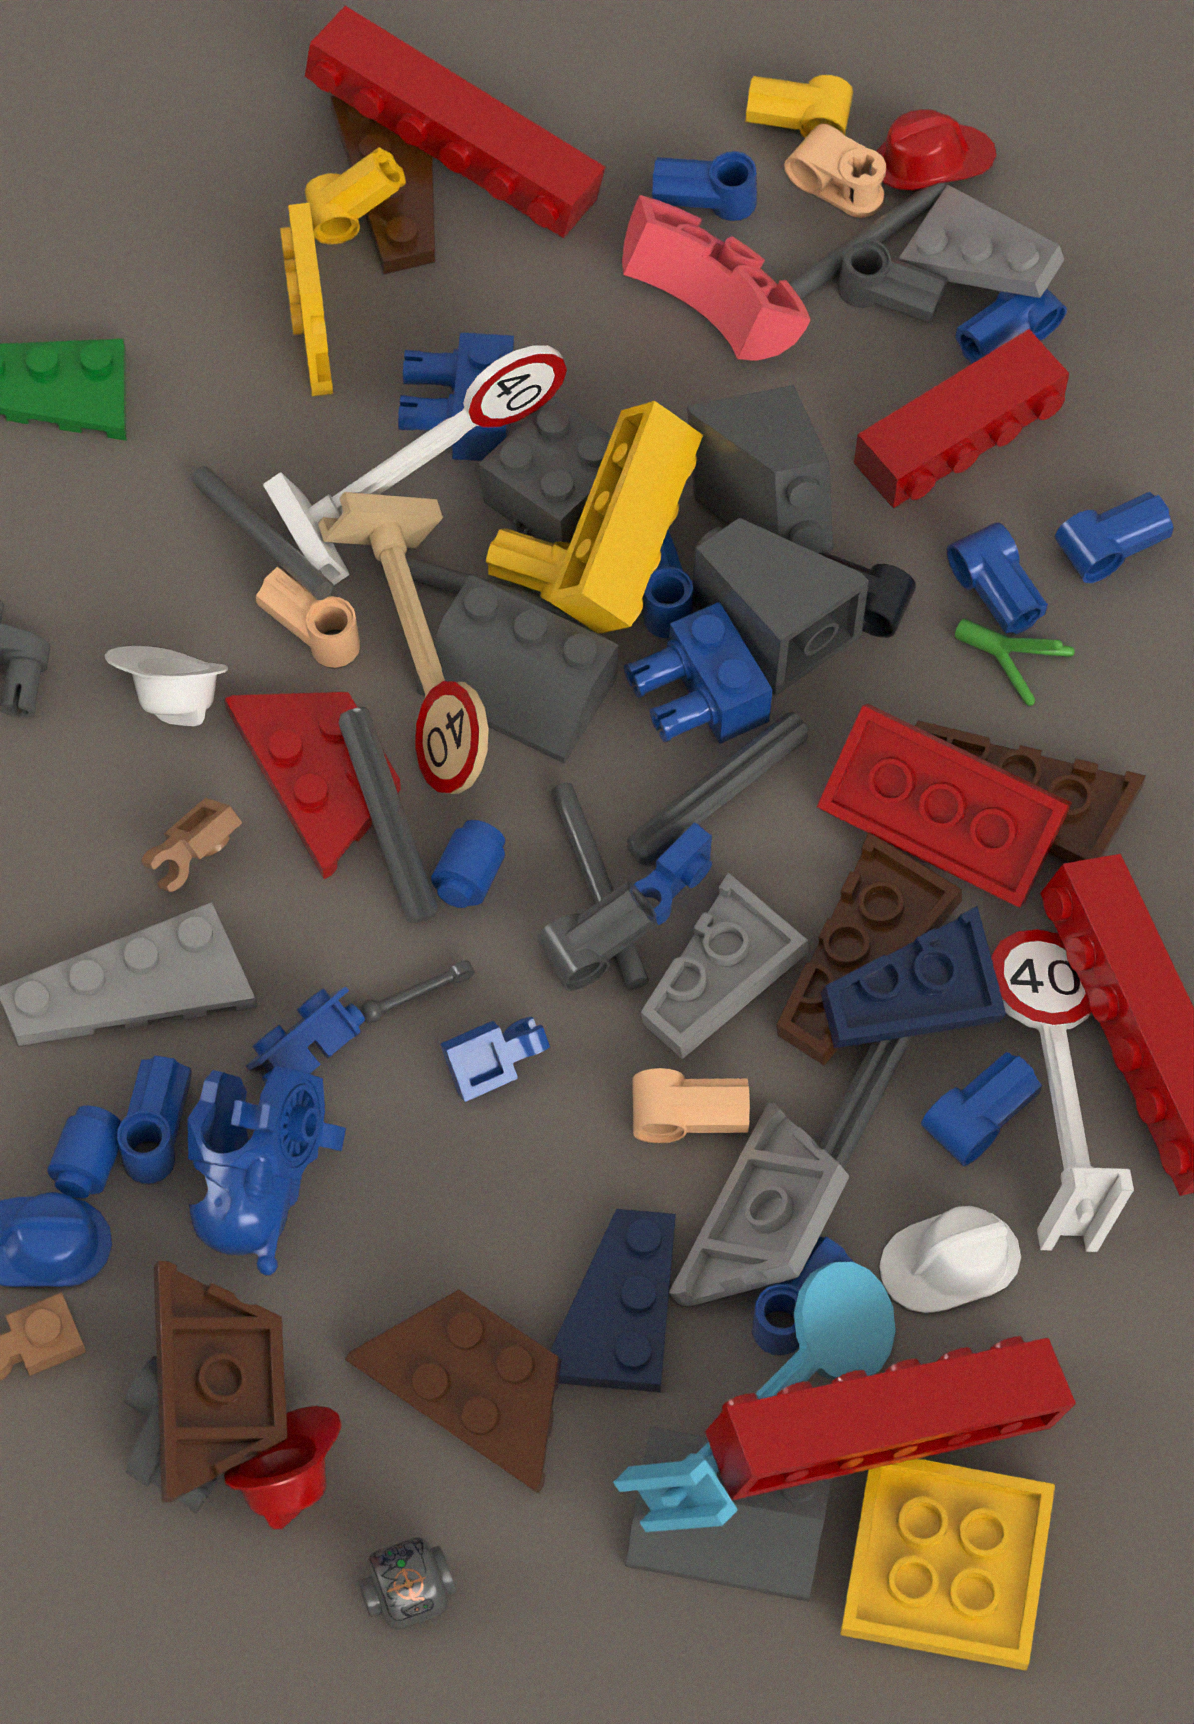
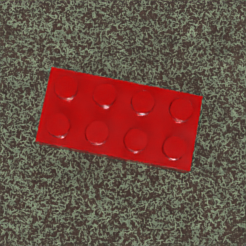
(943, 805)

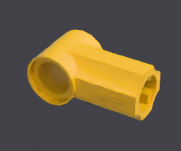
(800, 105)
(343, 198)
(526, 560)

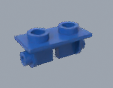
(322, 1022)

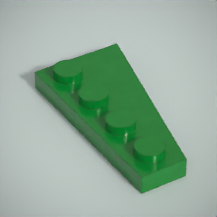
(66, 384)

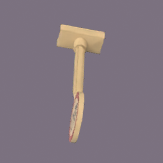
(452, 718)

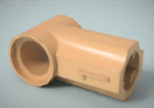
(311, 618)
(672, 1106)

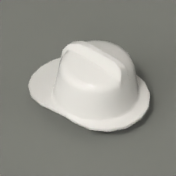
(169, 682)
(949, 1260)

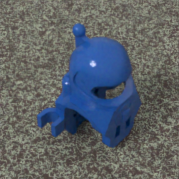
(259, 1177)

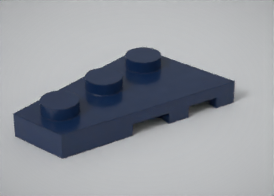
(923, 988)
(621, 1308)

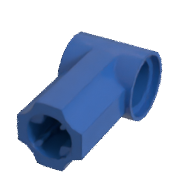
(708, 184)
(1008, 318)
(1102, 541)
(991, 566)
(667, 584)
(155, 1117)
(972, 1117)
(784, 1296)

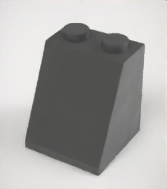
(764, 465)
(780, 597)

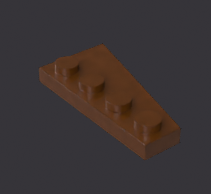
(404, 221)
(1097, 796)
(879, 911)

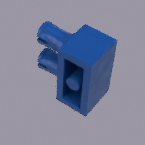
(458, 372)
(717, 671)

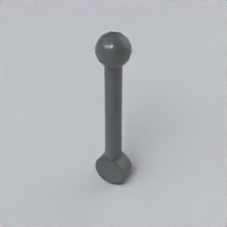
(460, 972)

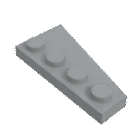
(145, 976)

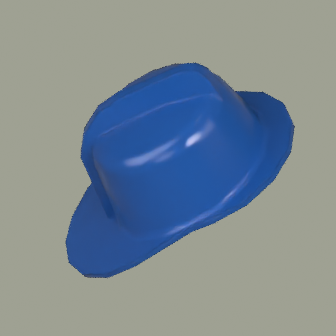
(51, 1241)

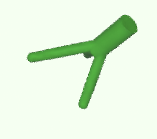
(1002, 645)

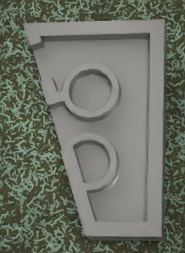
(982, 247)
(726, 965)

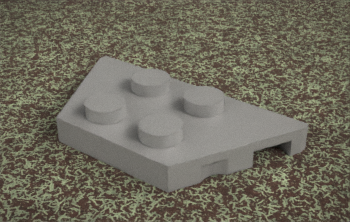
(763, 1215)

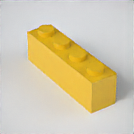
(626, 518)

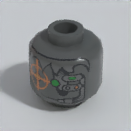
(407, 1583)

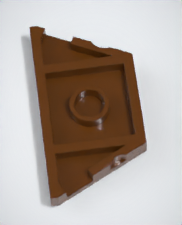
(471, 1379)
(215, 1380)

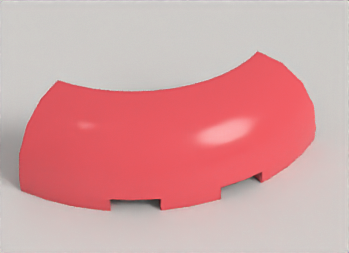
(714, 278)

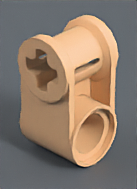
(834, 166)

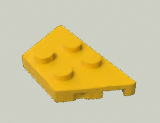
(306, 295)

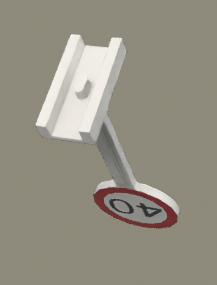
(497, 397)
(1048, 996)

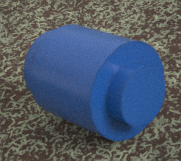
(469, 864)
(85, 1152)

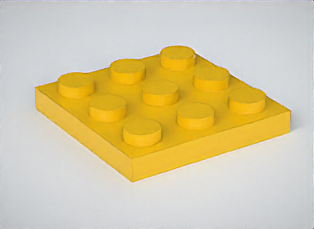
(949, 1561)

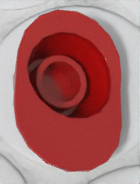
(932, 150)
(292, 1473)

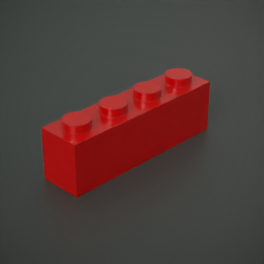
(961, 419)

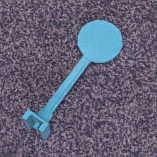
(840, 1327)

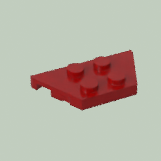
(308, 767)

